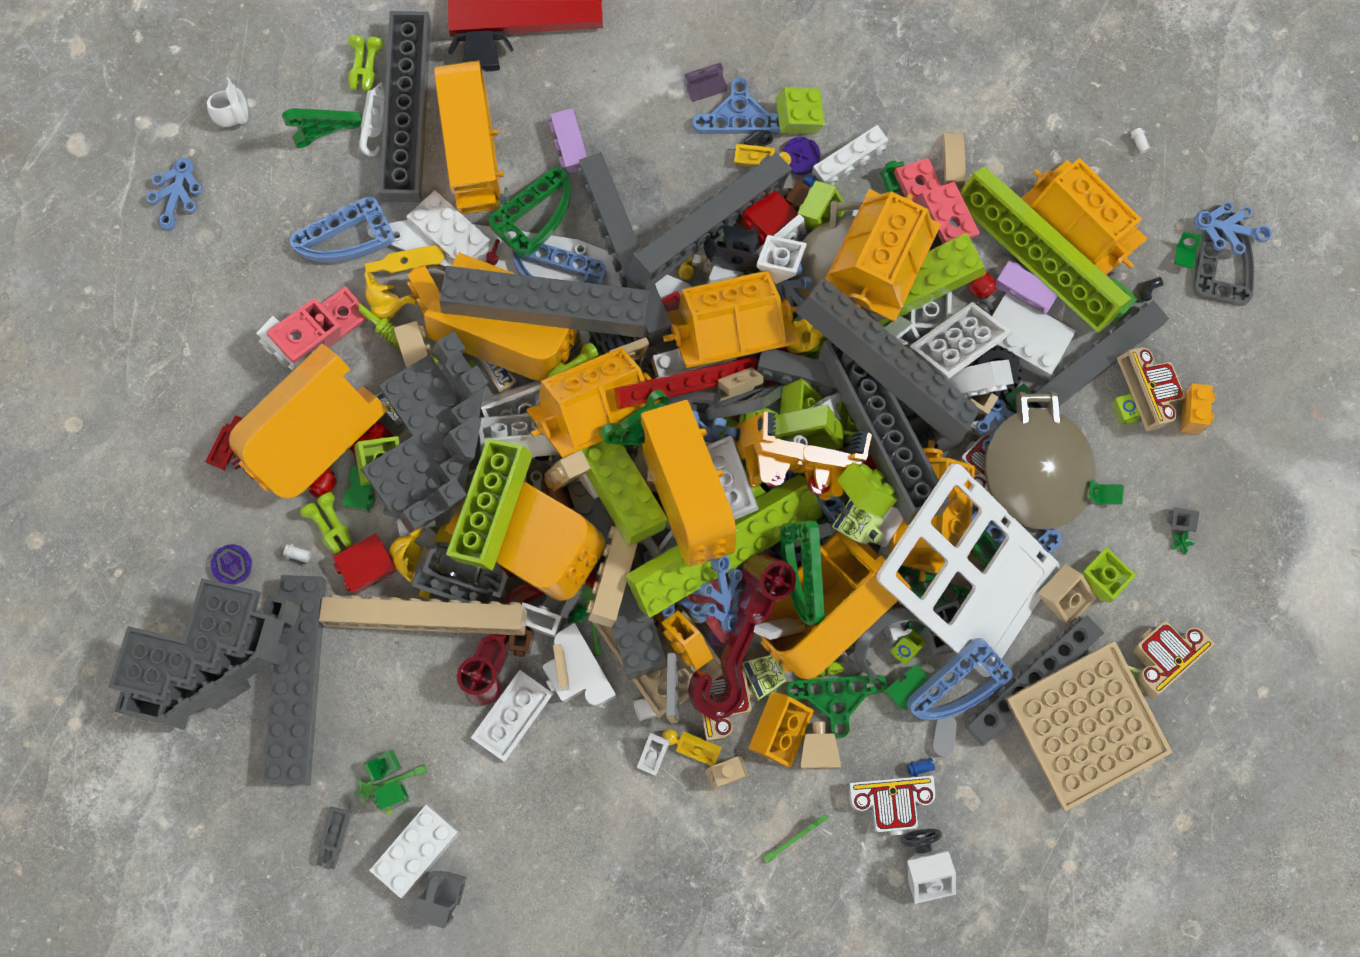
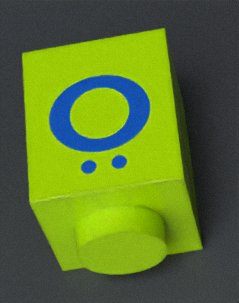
(1126, 410)
(908, 647)

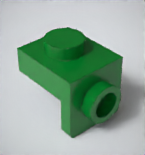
(889, 178)
(382, 766)

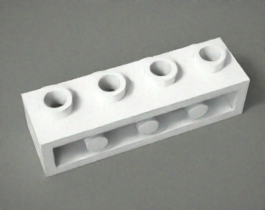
(851, 156)

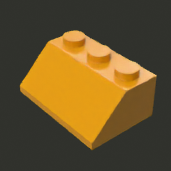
(781, 729)

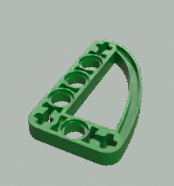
(517, 202)
(812, 605)

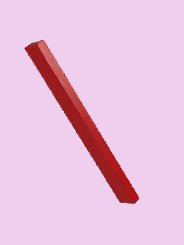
(680, 382)

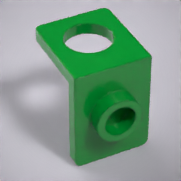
(1185, 253)
(1106, 493)

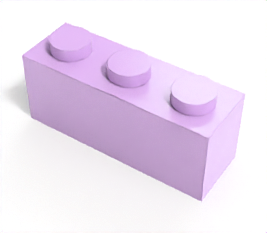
(567, 139)
(1025, 287)

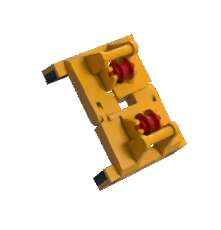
(771, 458)

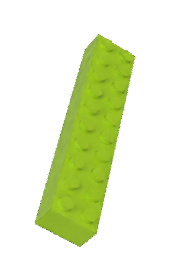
(1043, 249)
(940, 273)
(670, 579)

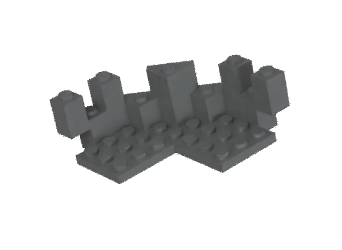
(442, 415)
(221, 648)

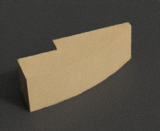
(954, 159)

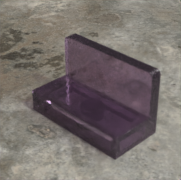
(705, 82)

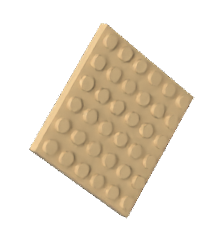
(1089, 725)

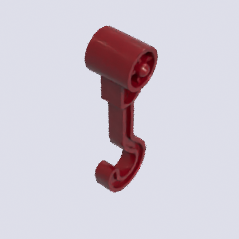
(766, 582)
(480, 674)

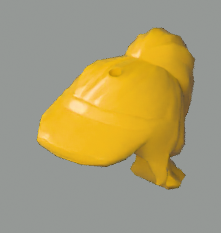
(382, 302)
(804, 331)
(406, 553)

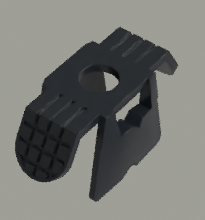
(481, 47)
(735, 252)

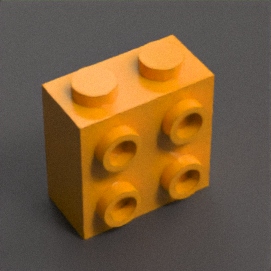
(423, 287)
(1196, 408)
(686, 641)

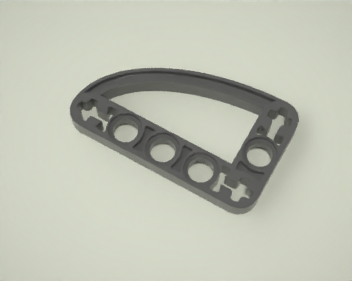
(1212, 285)
(746, 402)

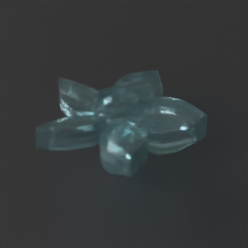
(504, 198)

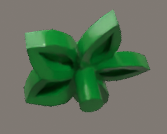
(1182, 542)
(578, 614)

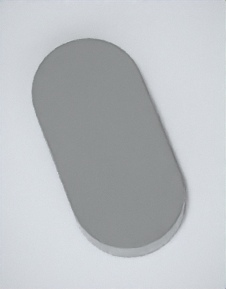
(944, 736)

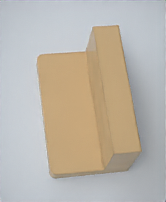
(738, 383)
(984, 402)

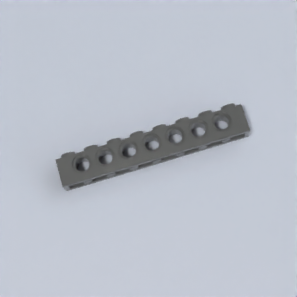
(1090, 633)

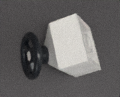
(929, 870)

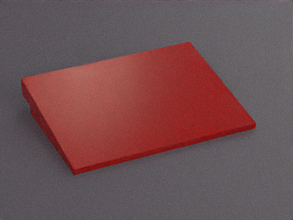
(523, 15)

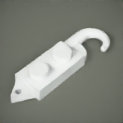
(372, 118)

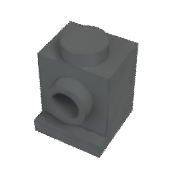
(1189, 524)

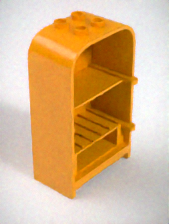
(468, 137)
(511, 345)
(304, 425)
(688, 484)
(548, 544)
(850, 607)

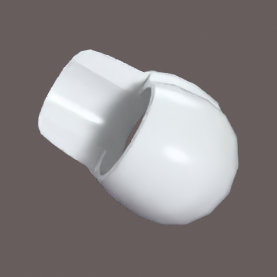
(228, 106)

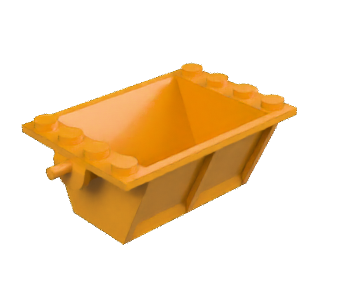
(1087, 214)
(883, 252)
(731, 320)
(583, 400)
(950, 524)

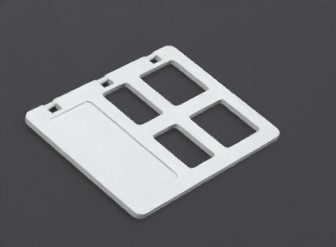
(999, 596)

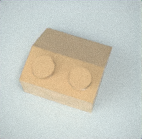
(1067, 594)

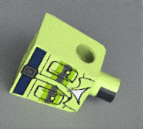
(859, 524)
(764, 675)

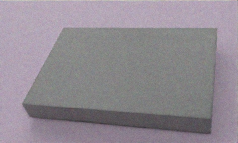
(672, 687)

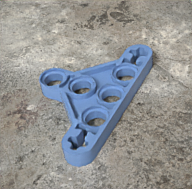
(728, 113)

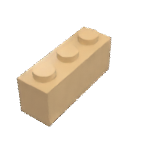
(566, 471)

